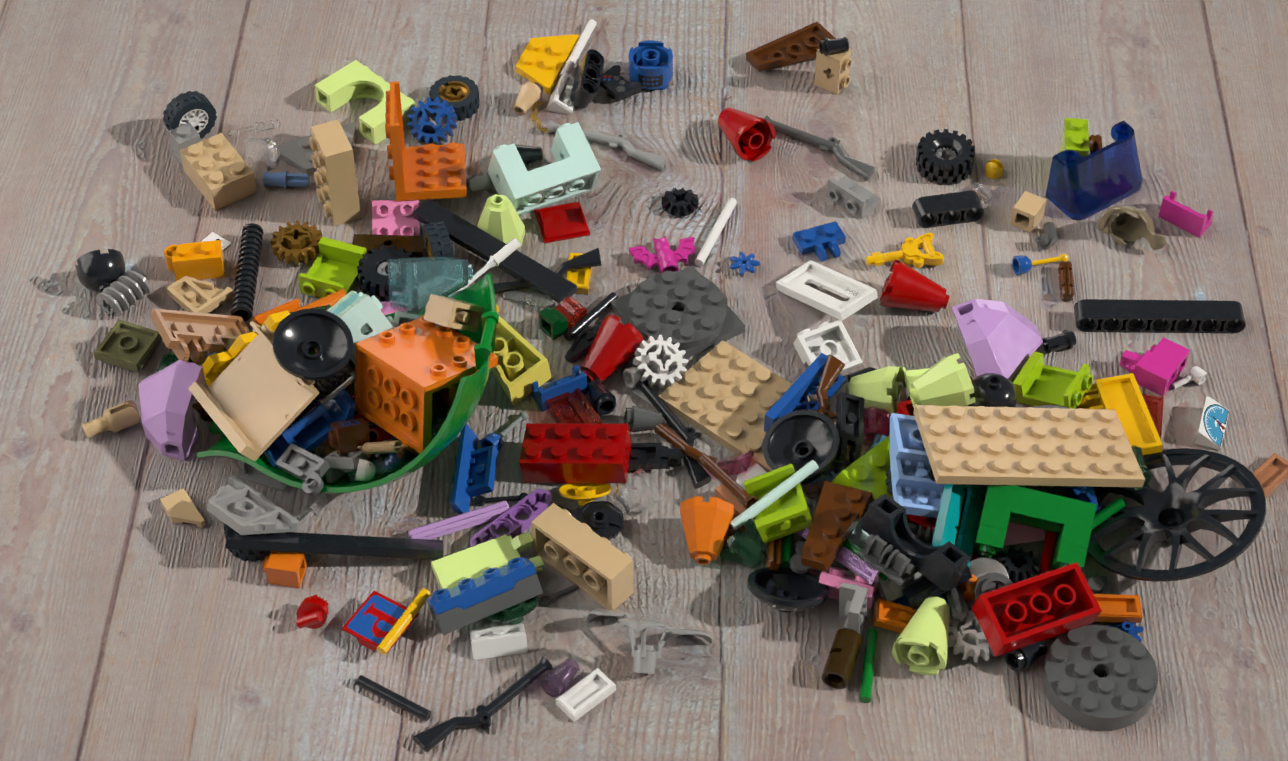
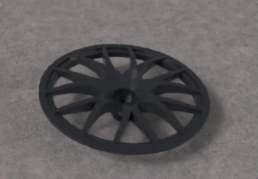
(1176, 514)

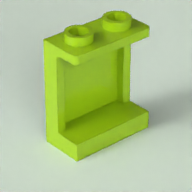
(332, 269)
(1050, 385)
(784, 515)

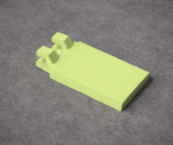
(479, 558)

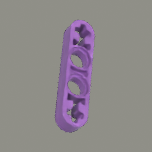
(508, 520)

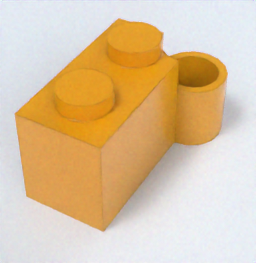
(196, 260)

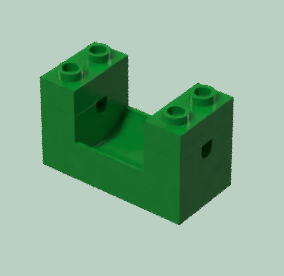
(1035, 509)

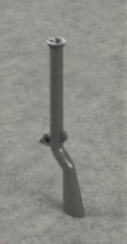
(860, 168)

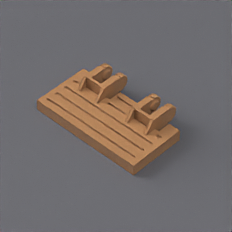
(197, 332)

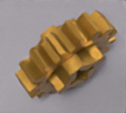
(296, 242)

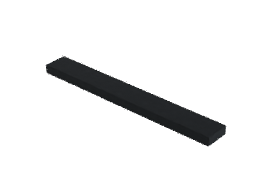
(486, 245)
(337, 544)

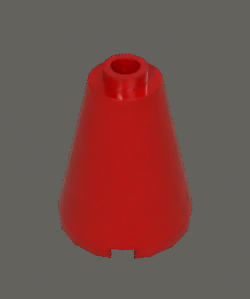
(747, 133)
(912, 290)
(611, 348)

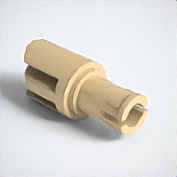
(113, 419)

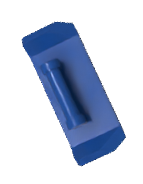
(313, 427)

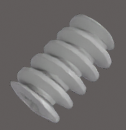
(124, 292)

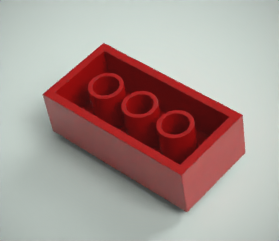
(575, 453)
(1036, 609)

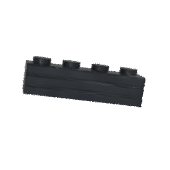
(924, 588)

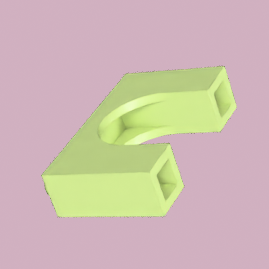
(359, 82)

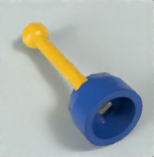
(1022, 264)

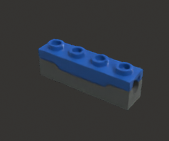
(484, 595)

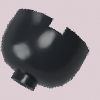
(100, 270)
(993, 391)

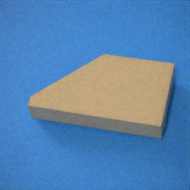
(181, 509)

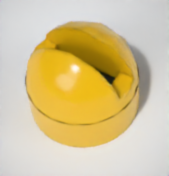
(994, 169)

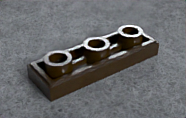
(414, 244)

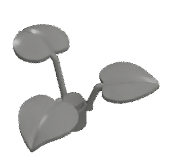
(644, 654)

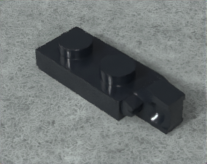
(653, 456)

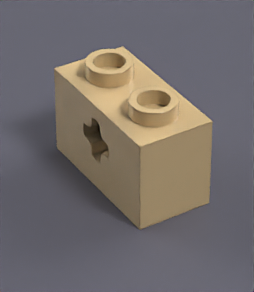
(833, 71)
(453, 313)

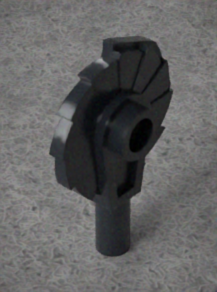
(601, 517)

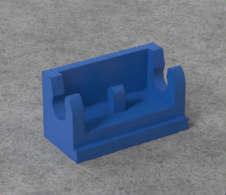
(559, 387)

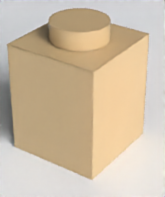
(1028, 211)

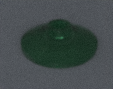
(516, 613)

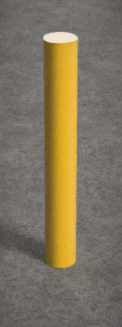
(403, 621)

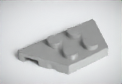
(299, 152)
(249, 510)

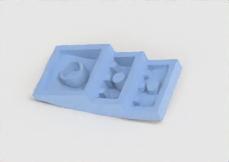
(909, 469)

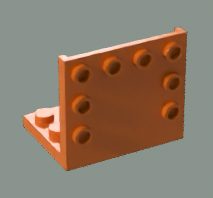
(421, 170)
(403, 370)

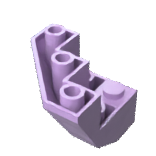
(996, 336)
(168, 408)

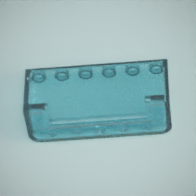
(416, 278)

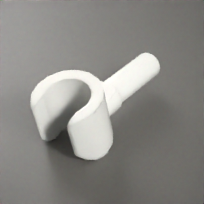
(1195, 374)

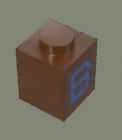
(348, 435)

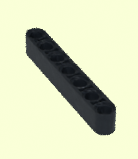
(1159, 316)

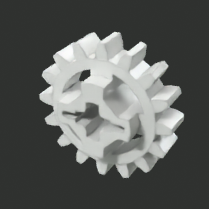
(658, 363)
(969, 639)

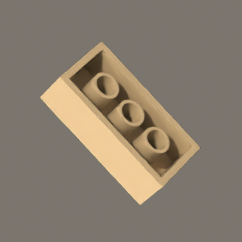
(335, 172)
(583, 557)

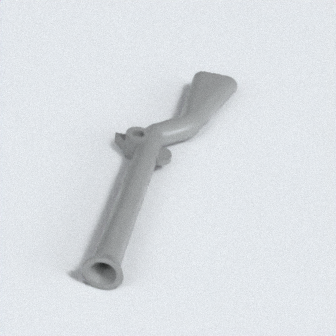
(651, 159)

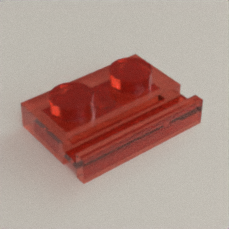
(572, 409)

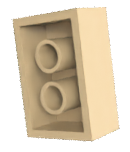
(218, 171)

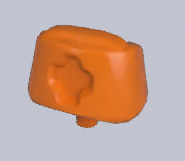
(968, 587)

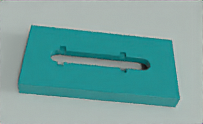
(950, 513)

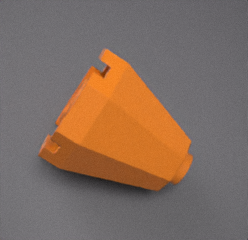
(706, 527)

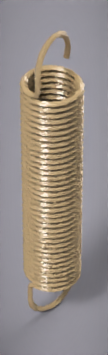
(382, 447)

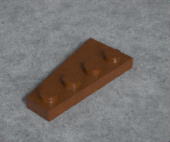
(789, 49)
(833, 522)

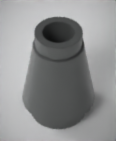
(641, 418)

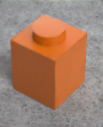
(285, 568)

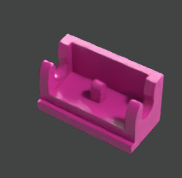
(1184, 216)

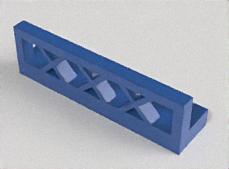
(800, 390)

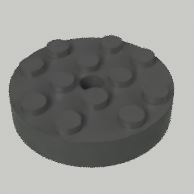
(1100, 677)

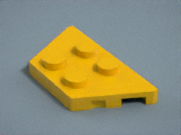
(545, 59)

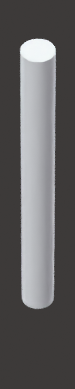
(578, 47)
(715, 232)

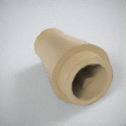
(527, 96)

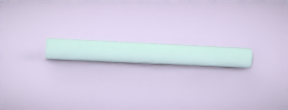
(773, 495)

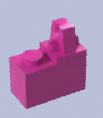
(1158, 366)

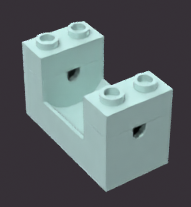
(570, 176)
(362, 317)

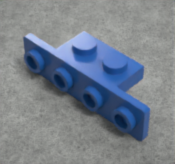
(473, 470)

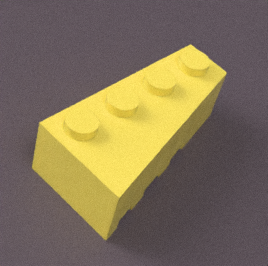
(517, 363)

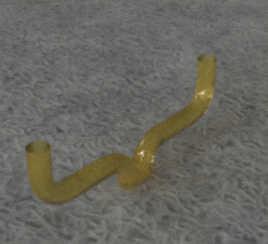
(536, 119)

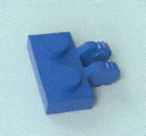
(818, 239)

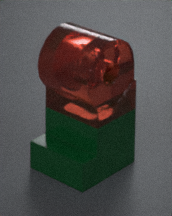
(561, 317)

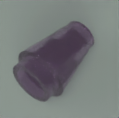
(559, 678)

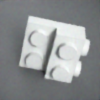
(828, 339)

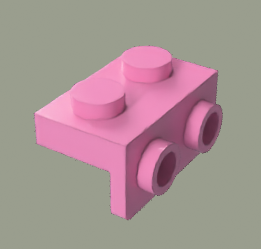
(835, 576)

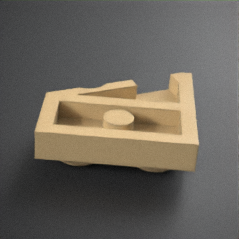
(198, 295)

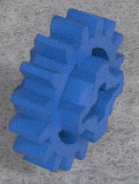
(425, 129)

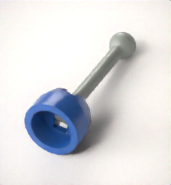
(496, 439)

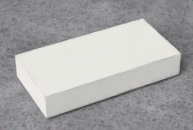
(585, 695)

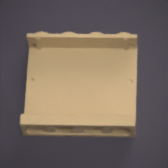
(255, 396)

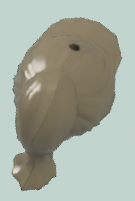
(1129, 225)

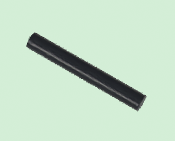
(590, 317)
(393, 698)

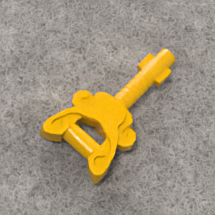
(910, 253)

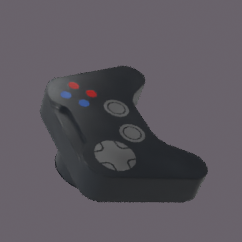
(617, 86)

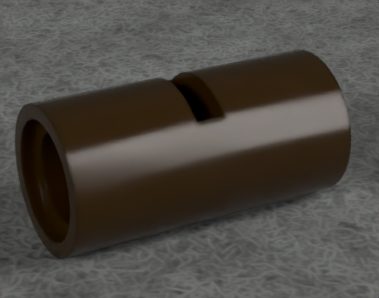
(842, 658)

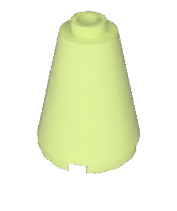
(925, 638)

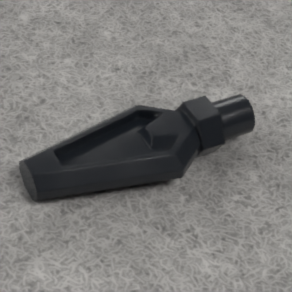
(582, 344)

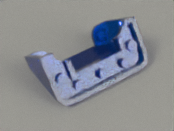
(1098, 180)

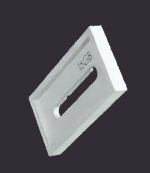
(837, 283)

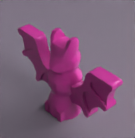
(665, 257)

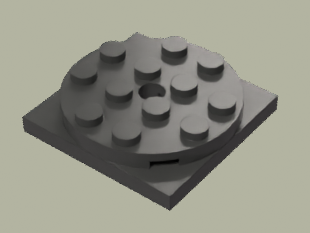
(699, 325)

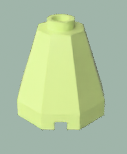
(501, 219)
(943, 384)
(879, 387)

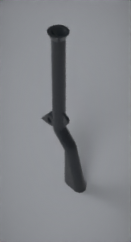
(586, 260)
(696, 472)
(434, 735)

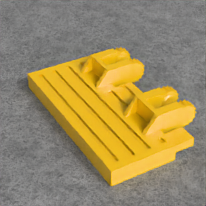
(1124, 396)

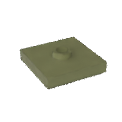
(128, 346)

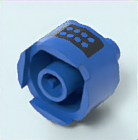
(651, 65)

